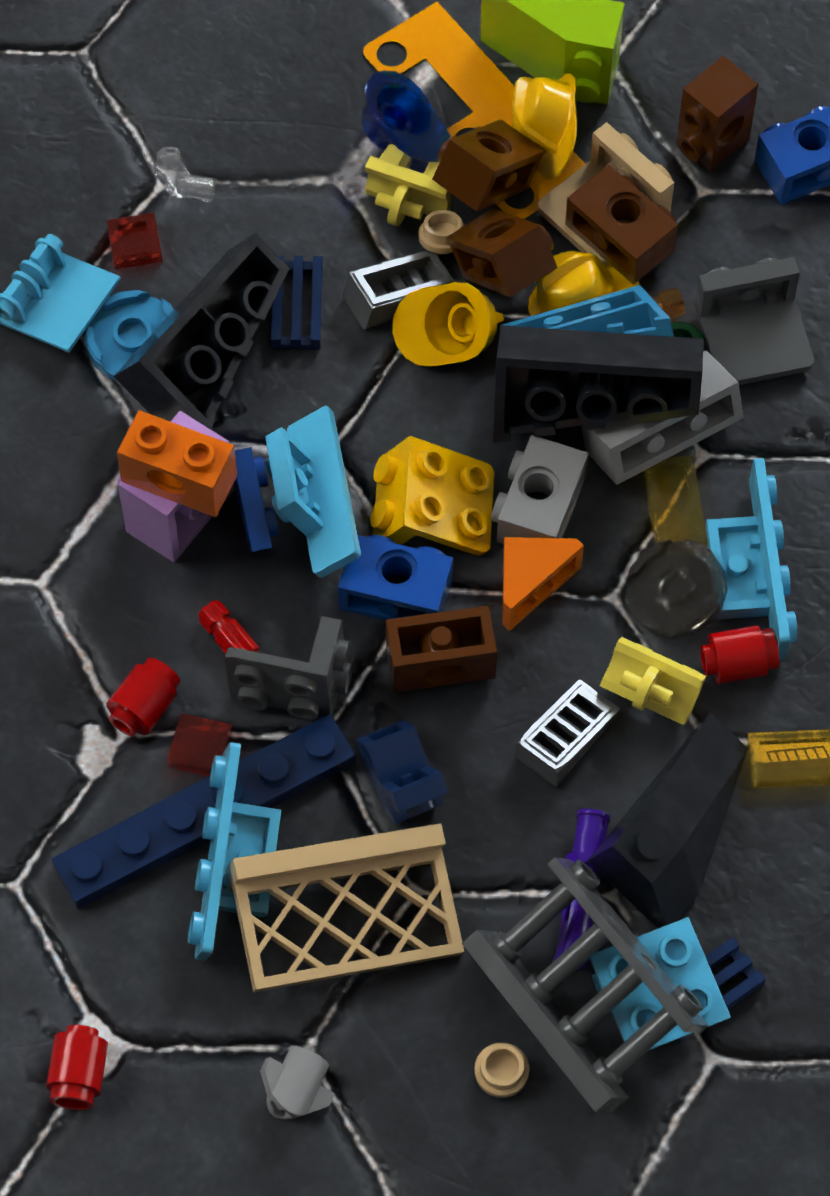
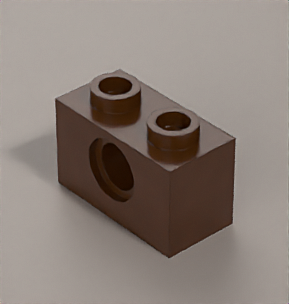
(716, 113)
(487, 164)
(628, 247)
(503, 252)
(441, 649)

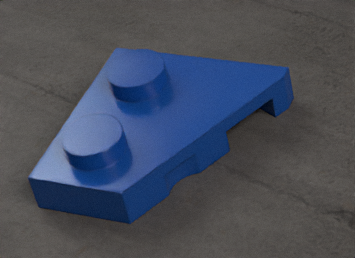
(258, 521)

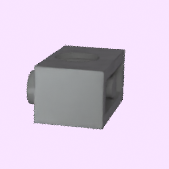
(546, 469)

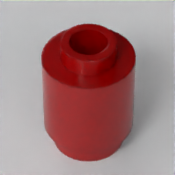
(739, 654)
(143, 697)
(76, 1067)

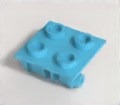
(54, 295)
(682, 959)

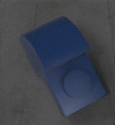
(401, 771)

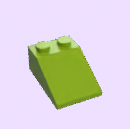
(559, 40)

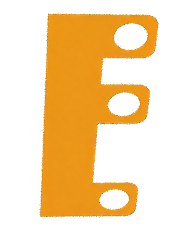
(470, 74)

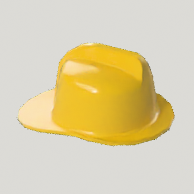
(547, 116)
(575, 280)
(444, 324)

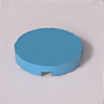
(122, 328)

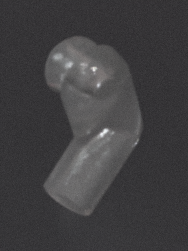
(177, 179)

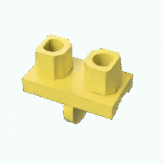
(404, 189)
(653, 681)

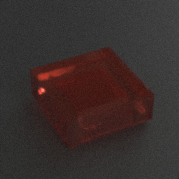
(134, 241)
(197, 743)

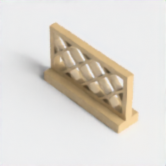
(338, 861)

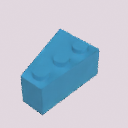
(618, 312)

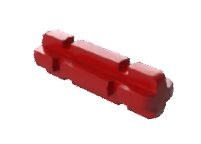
(227, 631)

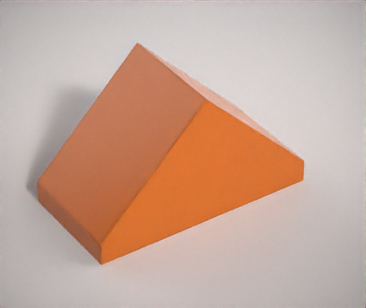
(534, 572)

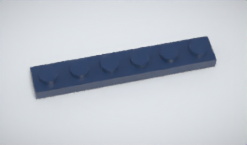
(178, 821)

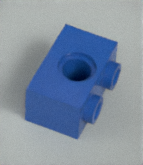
(785, 161)
(368, 593)

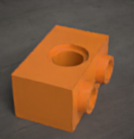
(177, 463)

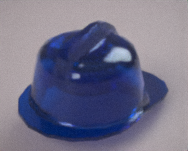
(402, 116)

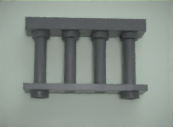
(532, 993)

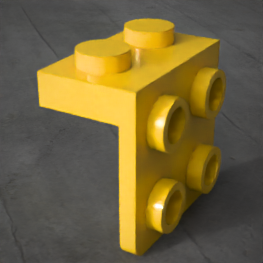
(433, 496)

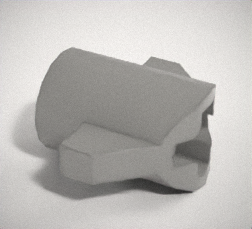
(295, 1084)

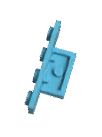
(314, 489)
(750, 559)
(234, 833)

